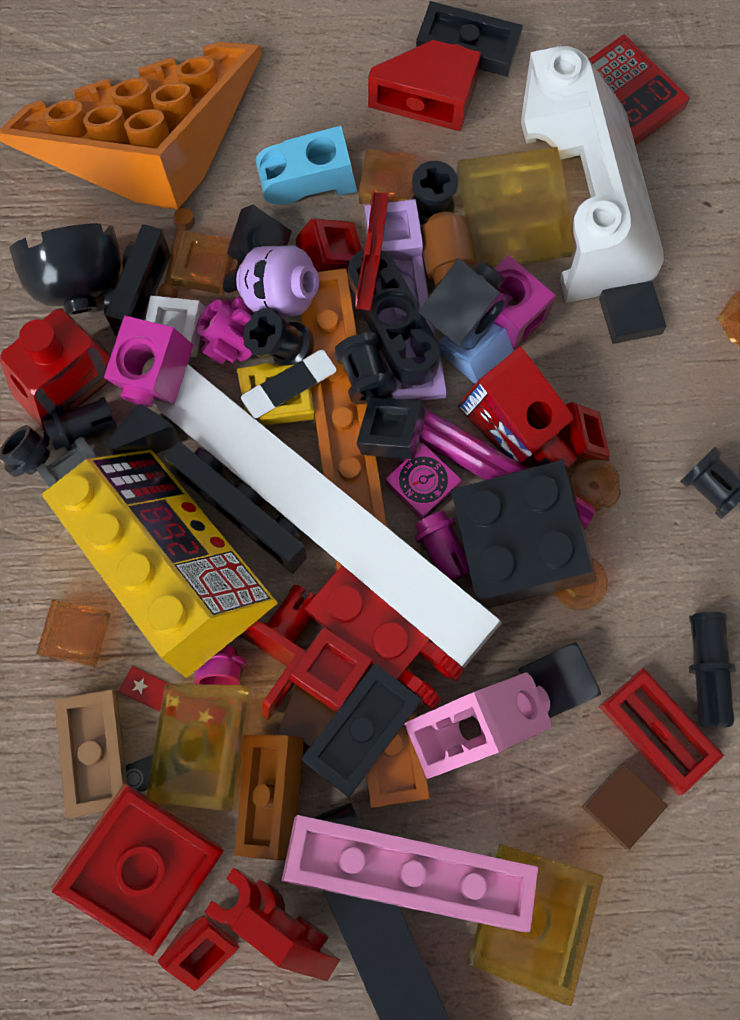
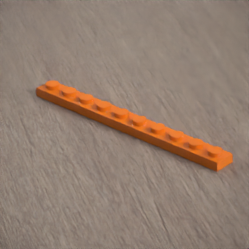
(398, 772)

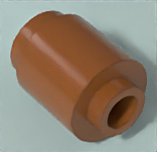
(444, 241)

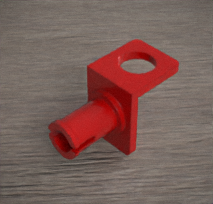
(278, 640)

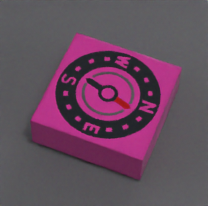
(423, 482)

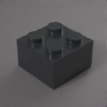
(523, 535)

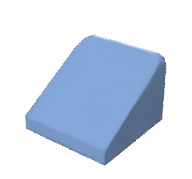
(485, 356)

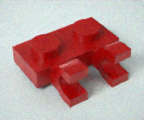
(273, 932)

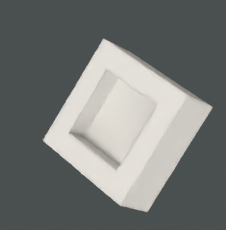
(177, 313)

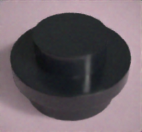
(25, 451)

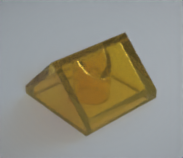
(200, 746)
(553, 951)

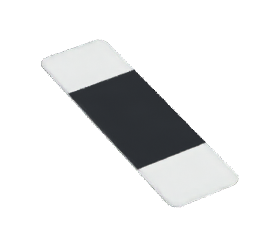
(288, 384)

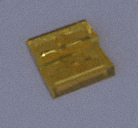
(517, 206)

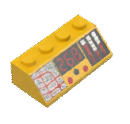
(159, 556)

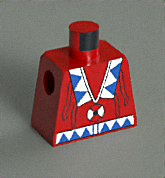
(519, 411)

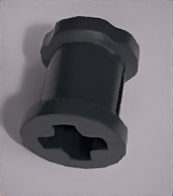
(434, 189)
(272, 336)
(364, 367)
(715, 482)

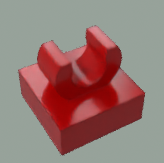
(330, 669)

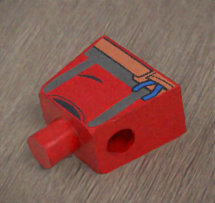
(54, 366)

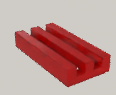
(646, 747)

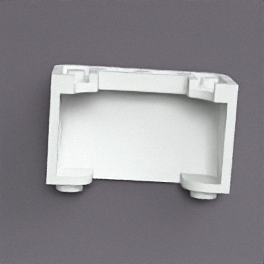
(582, 116)

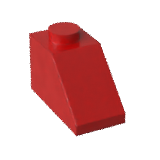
(426, 84)

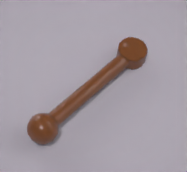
(184, 220)

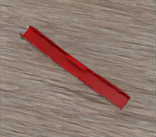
(372, 251)

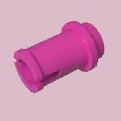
(442, 545)

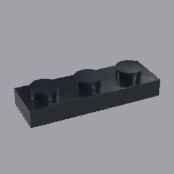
(238, 505)

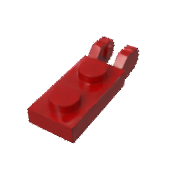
(379, 632)

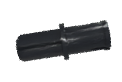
(712, 669)

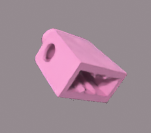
(507, 715)

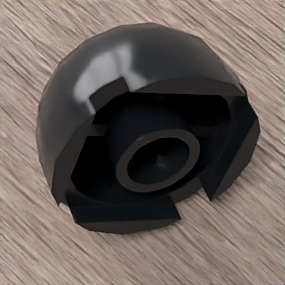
(69, 266)

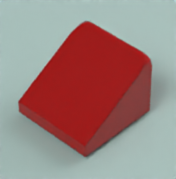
(329, 243)

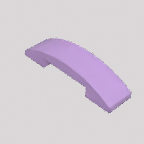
(404, 244)

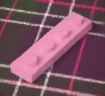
(410, 874)

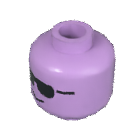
(278, 280)

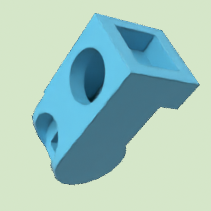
(305, 167)

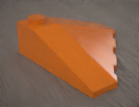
(147, 133)

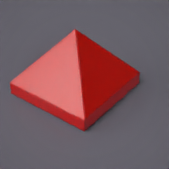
(585, 433)
(197, 952)

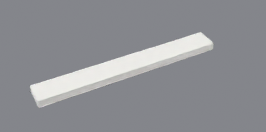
(332, 519)

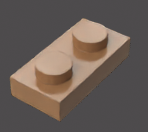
(90, 751)

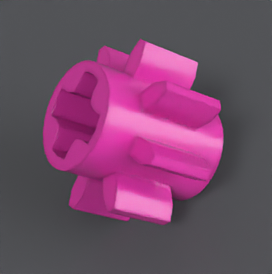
(223, 330)

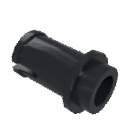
(83, 421)

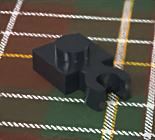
(253, 230)

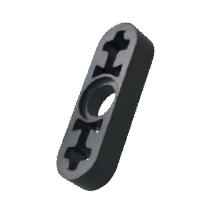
(393, 347)

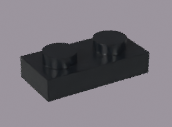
(489, 35)
(141, 275)
(361, 730)

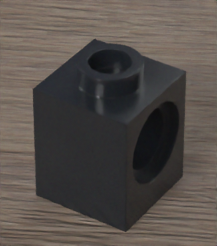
(466, 302)

